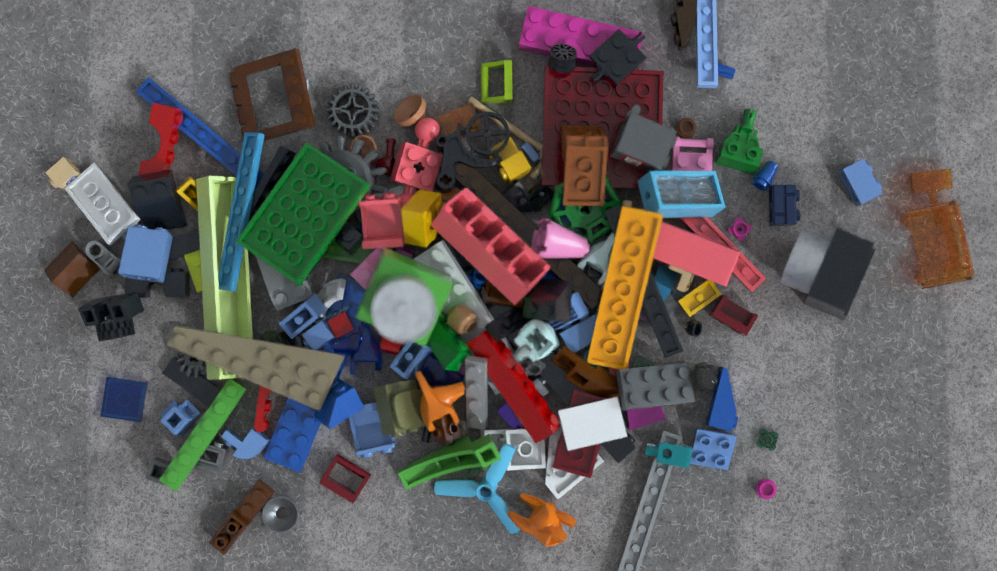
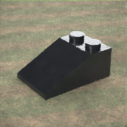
(157, 200)

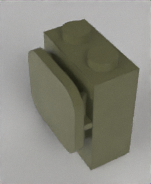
(399, 407)

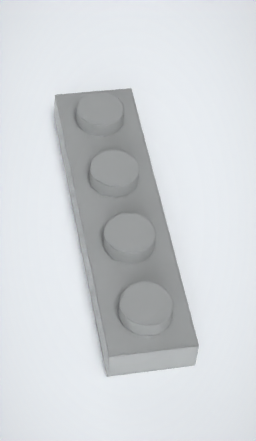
(476, 392)

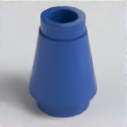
(765, 176)

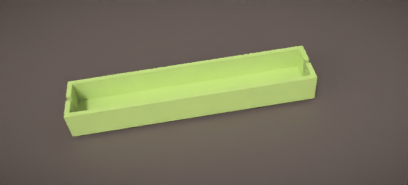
(222, 310)

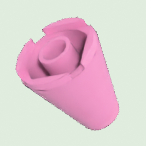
(557, 241)

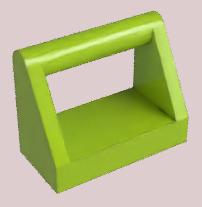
(508, 94)

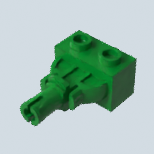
(741, 147)

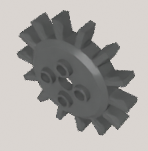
(358, 164)

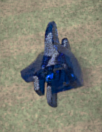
(360, 347)

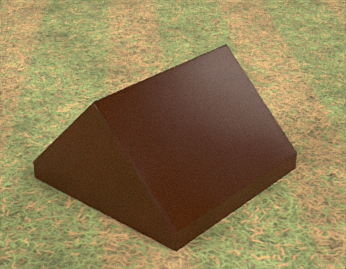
(71, 270)

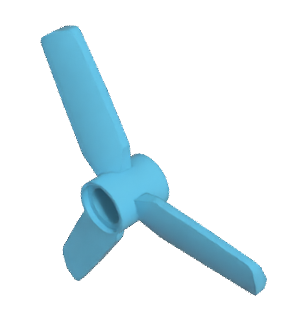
(471, 488)

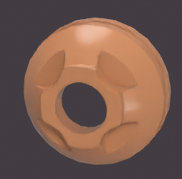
(410, 110)

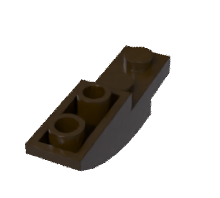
(683, 20)

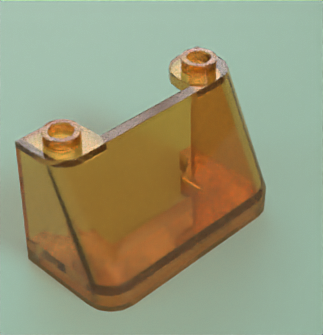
(940, 244)

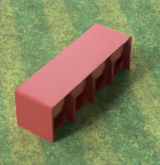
(490, 245)
(695, 253)

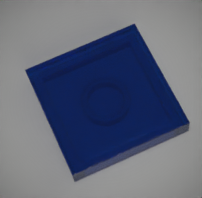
(437, 375)
(124, 399)

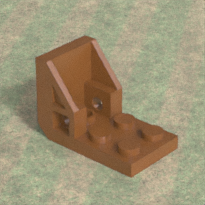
(584, 165)

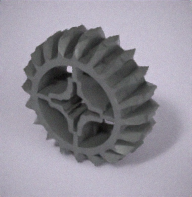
(361, 110)

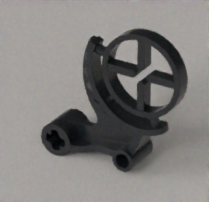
(455, 151)

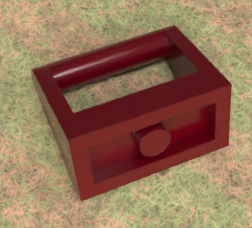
(339, 488)

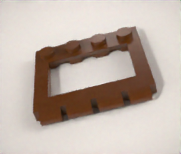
(295, 89)

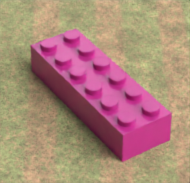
(547, 28)

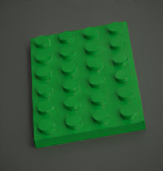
(303, 213)

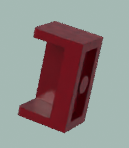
(733, 316)

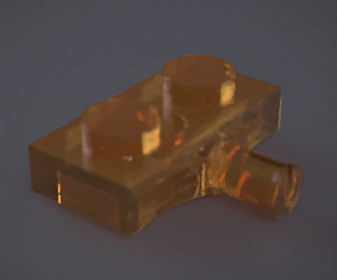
(931, 182)

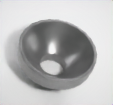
(271, 518)

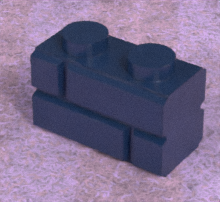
(783, 205)

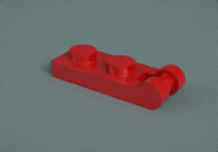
(263, 407)

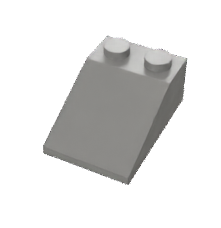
(281, 289)

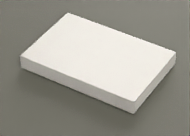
(592, 423)

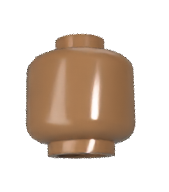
(461, 319)

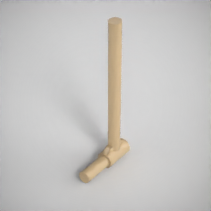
(517, 132)

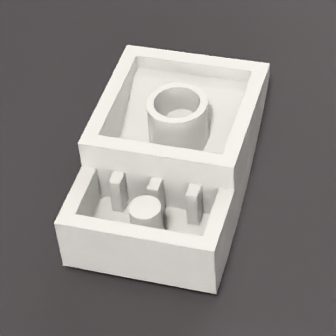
(527, 454)

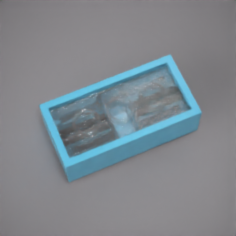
(682, 193)

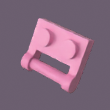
(692, 161)

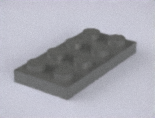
(655, 386)

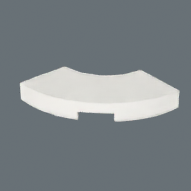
(332, 292)

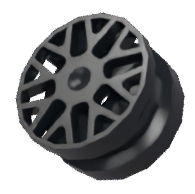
(562, 58)

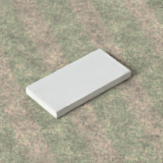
(102, 203)

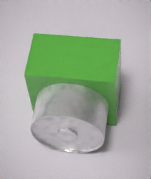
(404, 298)

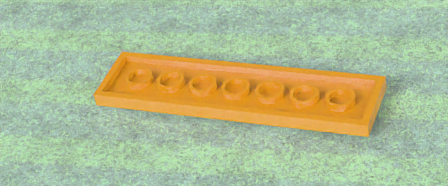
(624, 287)

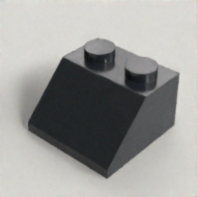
(549, 300)

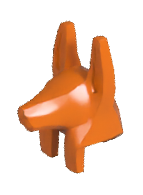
(438, 401)
(543, 521)

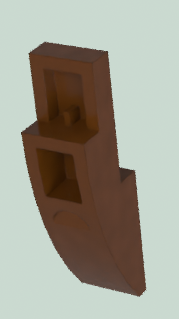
(580, 373)
(241, 517)

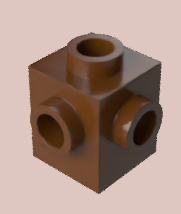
(446, 430)

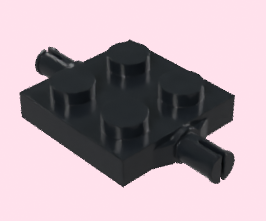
(617, 57)

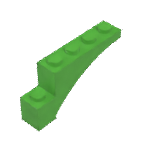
(451, 458)

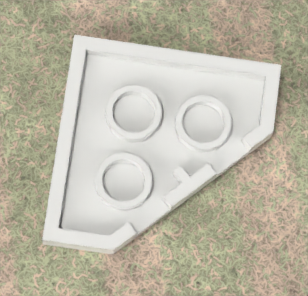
(557, 480)

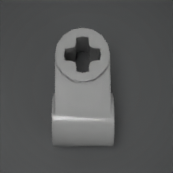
(107, 260)

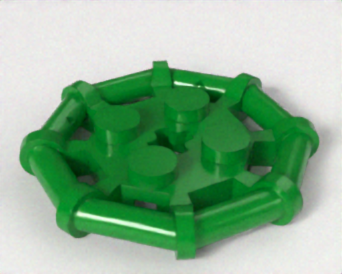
(584, 219)

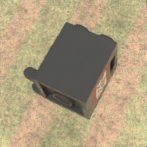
(643, 142)

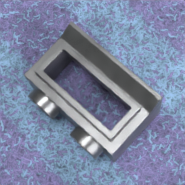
(217, 467)

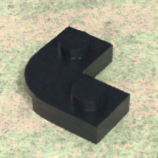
(528, 201)

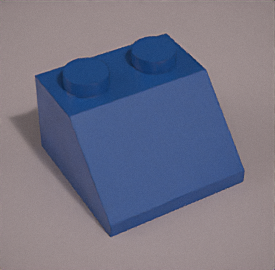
(339, 404)

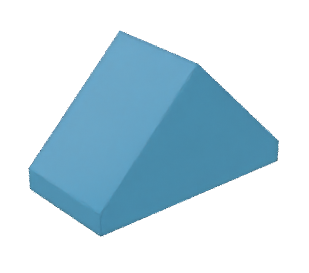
(664, 279)

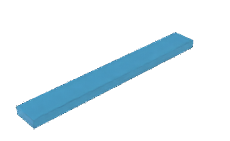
(240, 210)

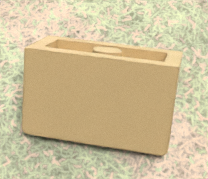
(685, 280)

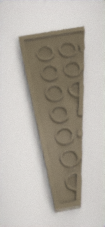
(283, 368)

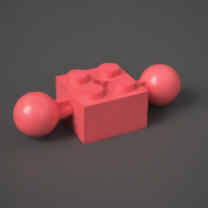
(427, 161)

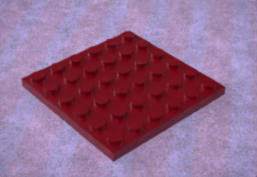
(579, 101)

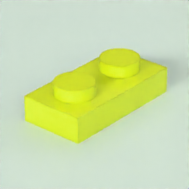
(194, 265)

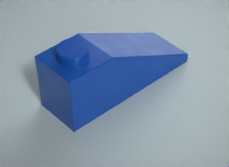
(722, 406)

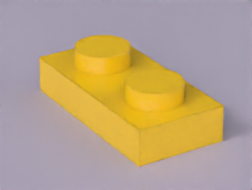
(699, 297)

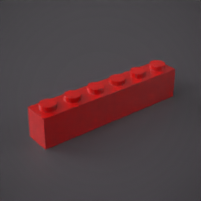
(515, 386)

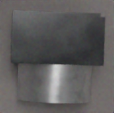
(828, 269)

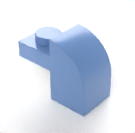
(246, 448)

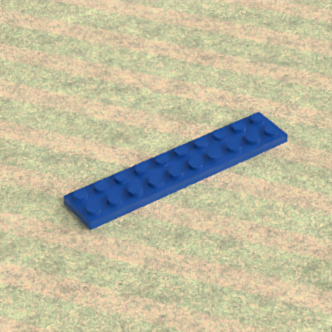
(297, 423)

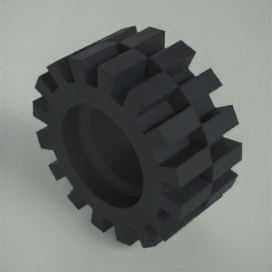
(115, 330)

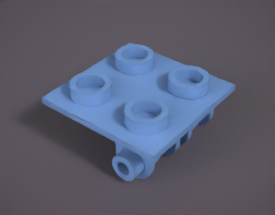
(712, 449)

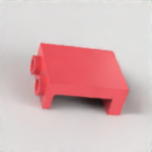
(381, 221)

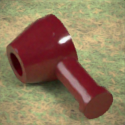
(389, 160)

